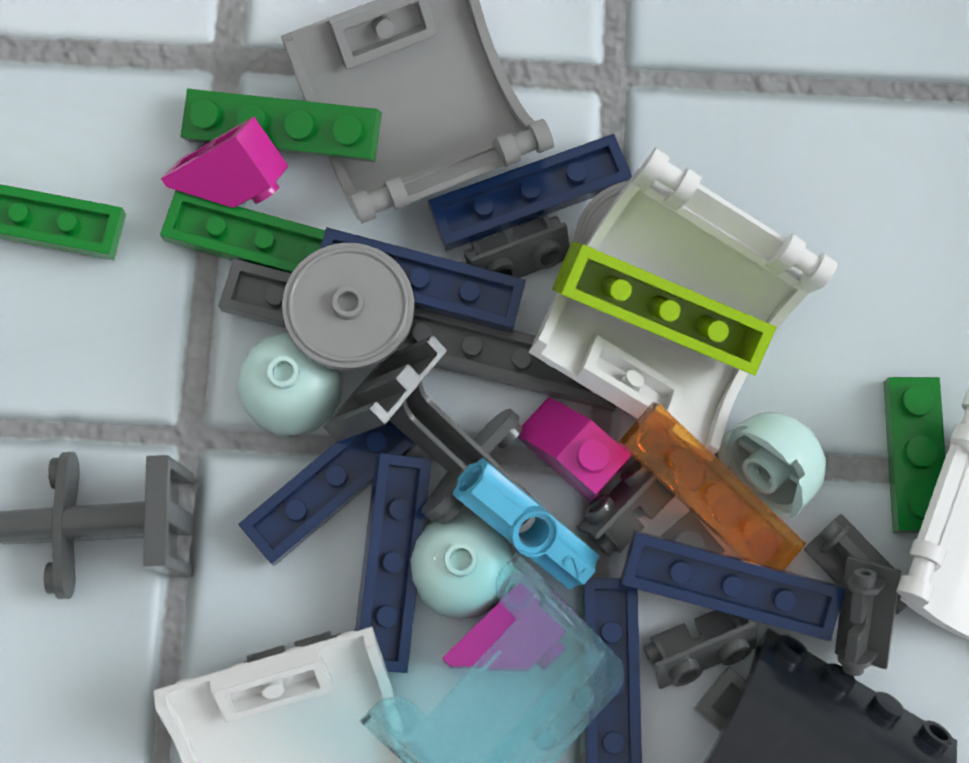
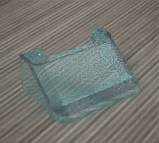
(521, 697)

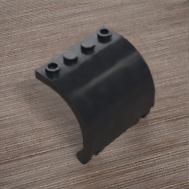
(815, 713)

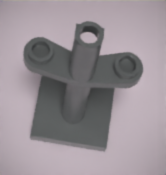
(396, 395)
(155, 519)

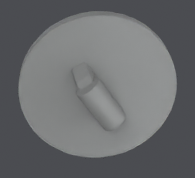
(348, 306)

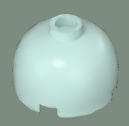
(286, 388)
(775, 460)
(459, 565)

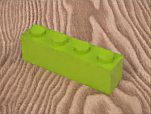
(663, 308)

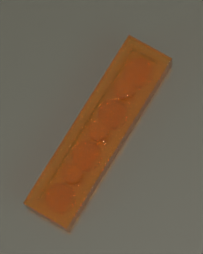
(710, 489)

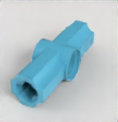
(508, 507)

